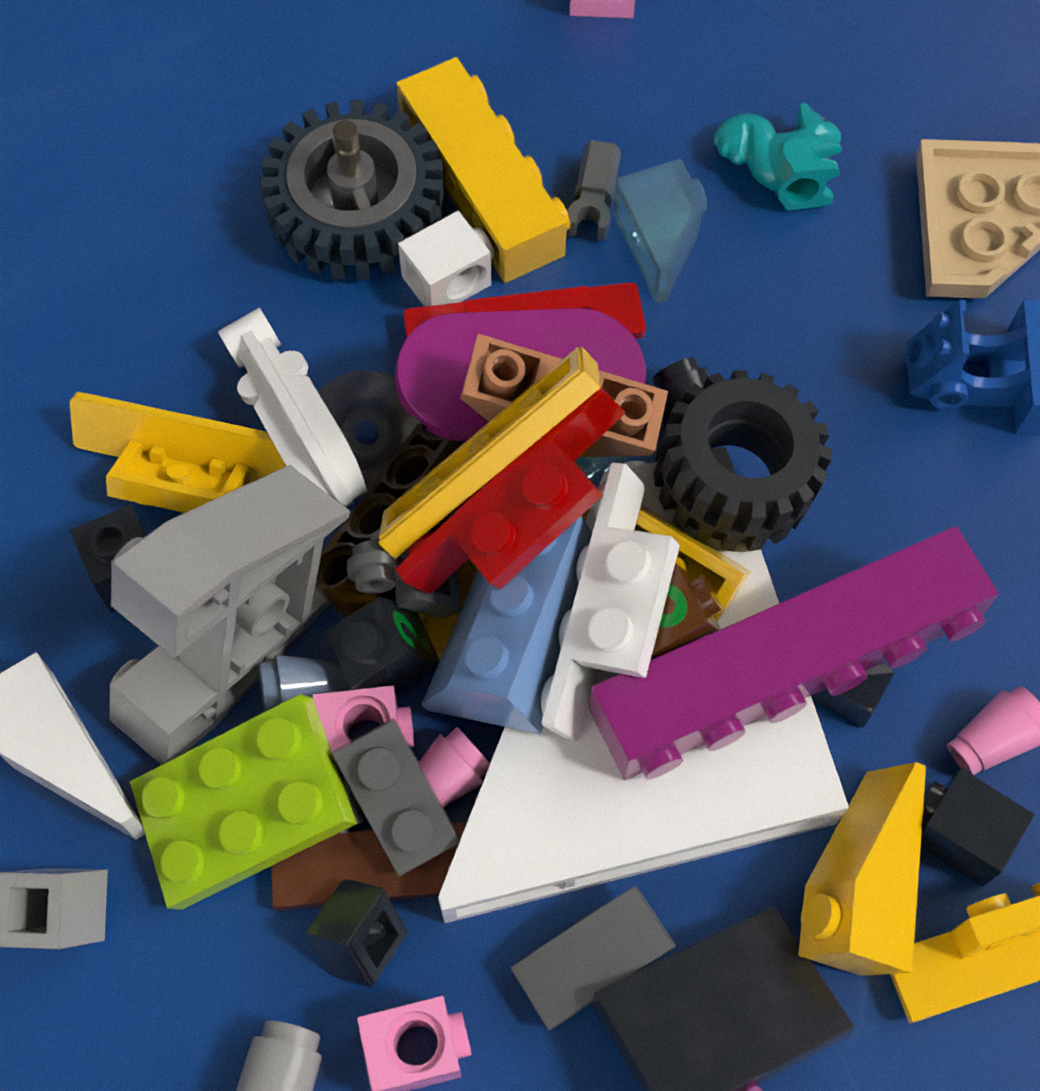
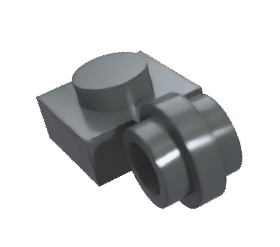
(375, 572)

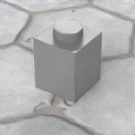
(52, 907)

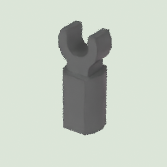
(595, 187)

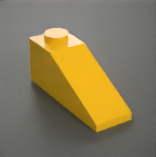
(866, 881)

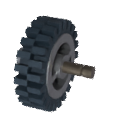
(351, 188)

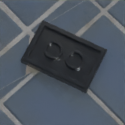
(723, 1011)

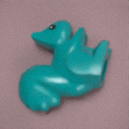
(787, 162)

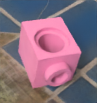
(345, 709)
(380, 1040)

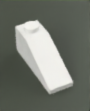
(52, 746)

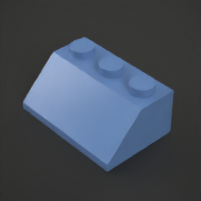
(509, 640)

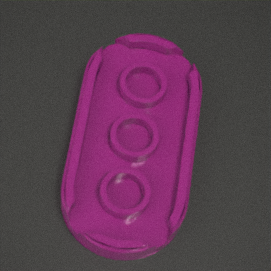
(439, 352)

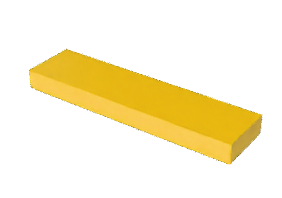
(489, 451)

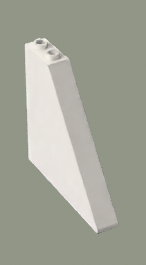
(566, 820)

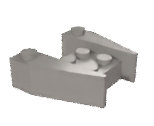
(218, 599)

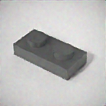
(396, 796)

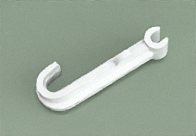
(292, 408)

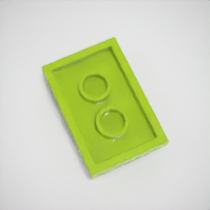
(241, 802)

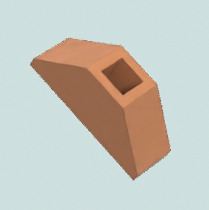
(504, 371)

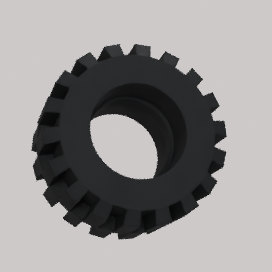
(751, 417)

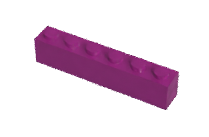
(791, 653)

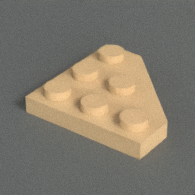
(977, 213)

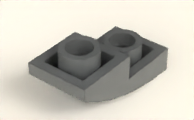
(592, 955)

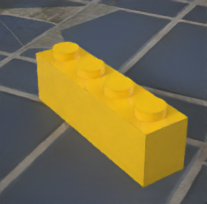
(485, 169)

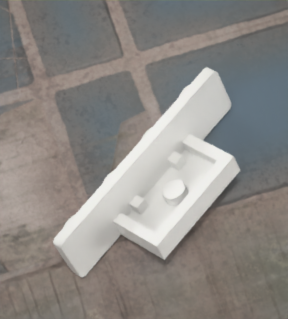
(616, 603)

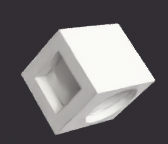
(446, 261)

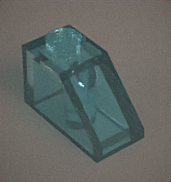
(660, 221)

